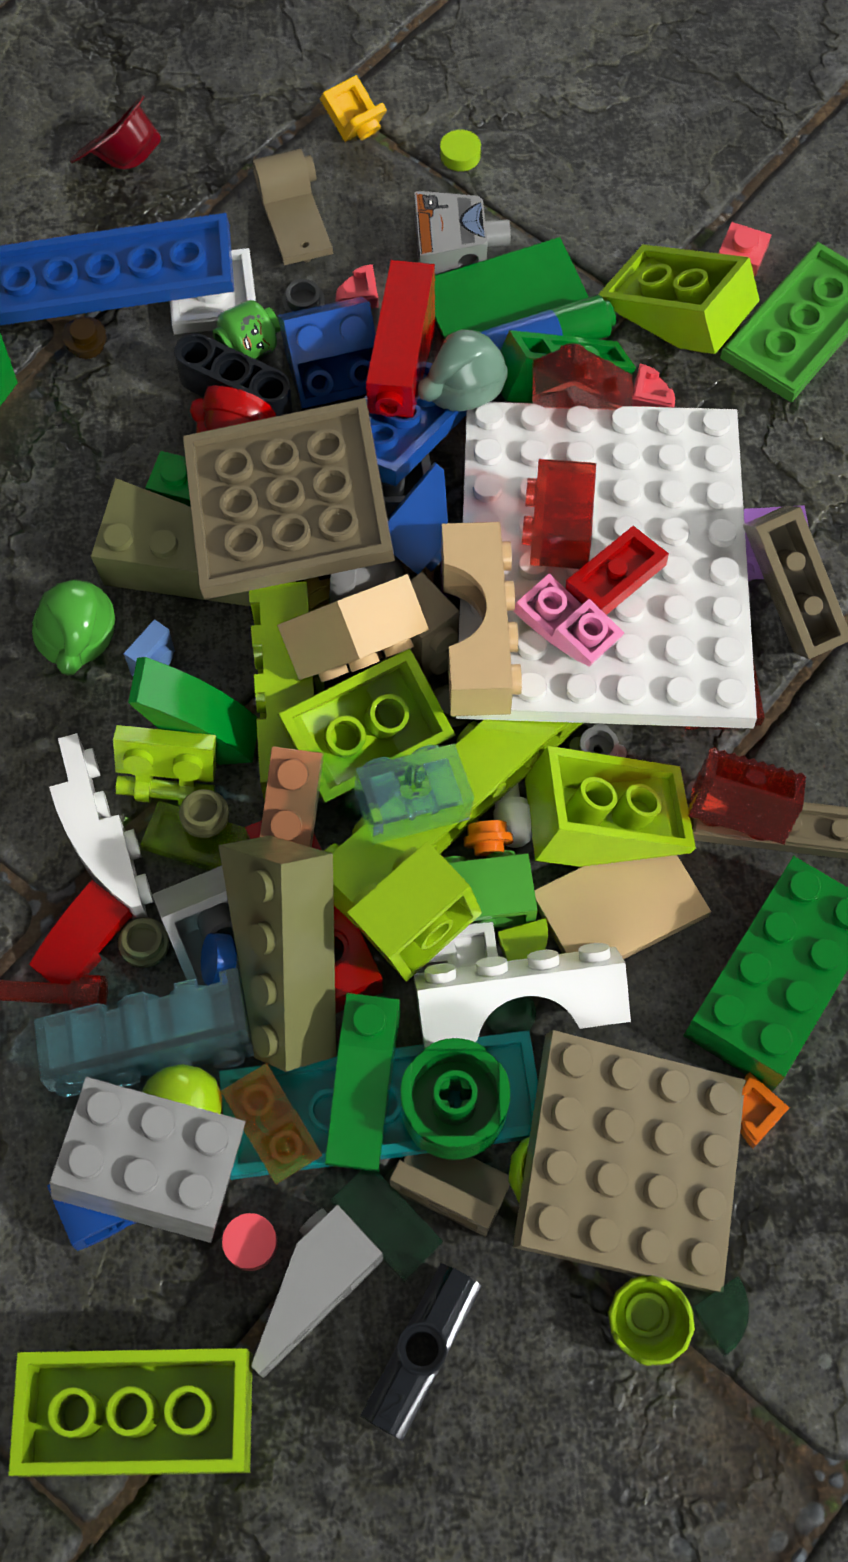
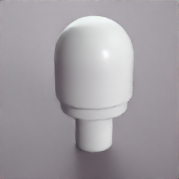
(516, 813)

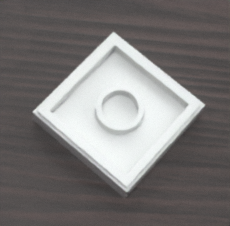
(201, 313)

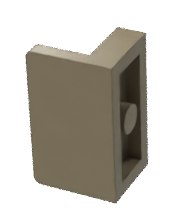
(456, 1189)

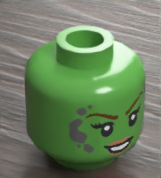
(248, 329)

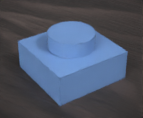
(153, 643)

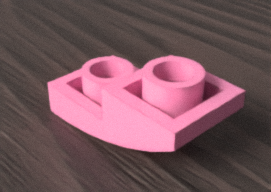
(563, 621)

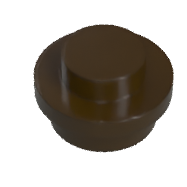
(84, 337)

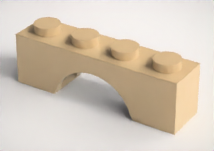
(481, 665)

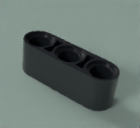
(210, 363)

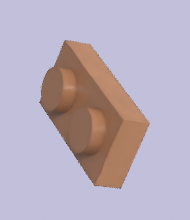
(292, 795)

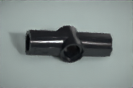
(406, 1385)

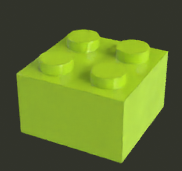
(415, 909)

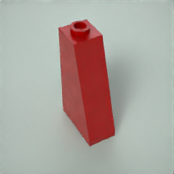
(402, 339)

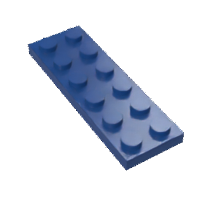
(115, 268)

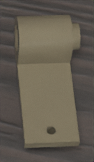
(290, 206)

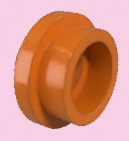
(487, 837)

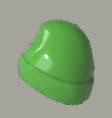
(73, 624)

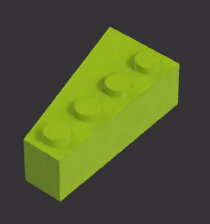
(276, 682)

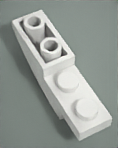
(95, 835)

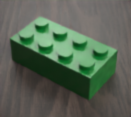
(778, 977)

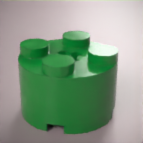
(482, 1086)

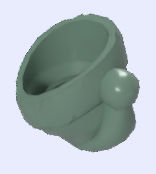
(465, 372)

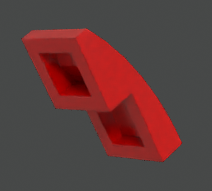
(80, 935)

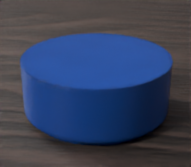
(217, 955)

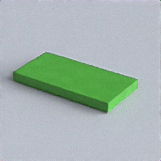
(795, 325)

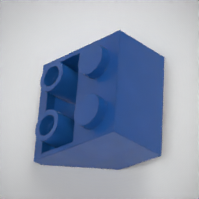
(329, 350)

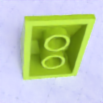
(684, 295)
(368, 717)
(605, 809)

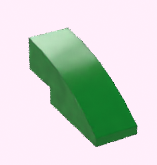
(188, 704)

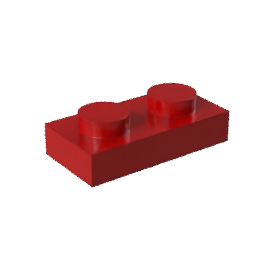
(618, 570)

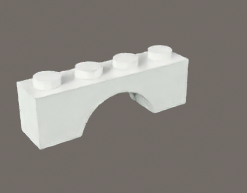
(460, 999)

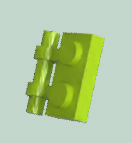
(162, 754)

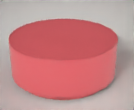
(249, 1242)

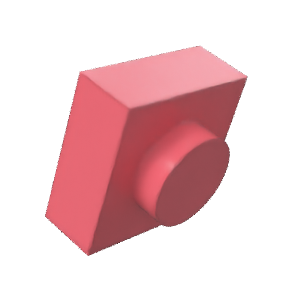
(746, 242)

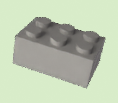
(147, 1159)

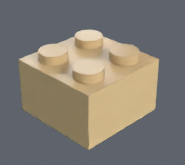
(354, 630)

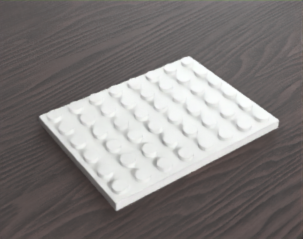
(686, 627)

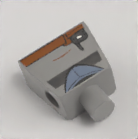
(454, 230)

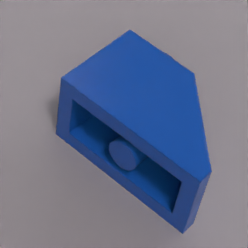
(418, 522)

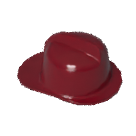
(126, 141)

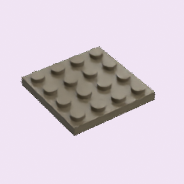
(286, 499)
(631, 1163)

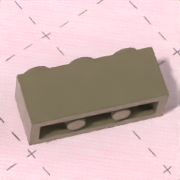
(797, 581)

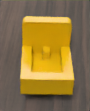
(352, 110)

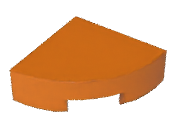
(760, 1110)

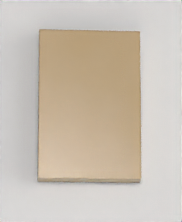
(621, 904)

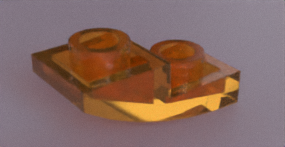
(271, 1123)

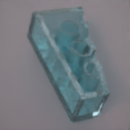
(145, 1035)

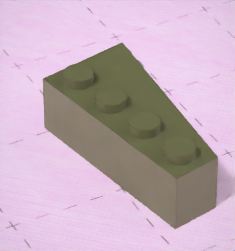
(150, 545)

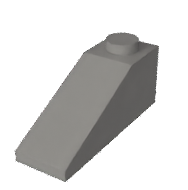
(320, 1275)

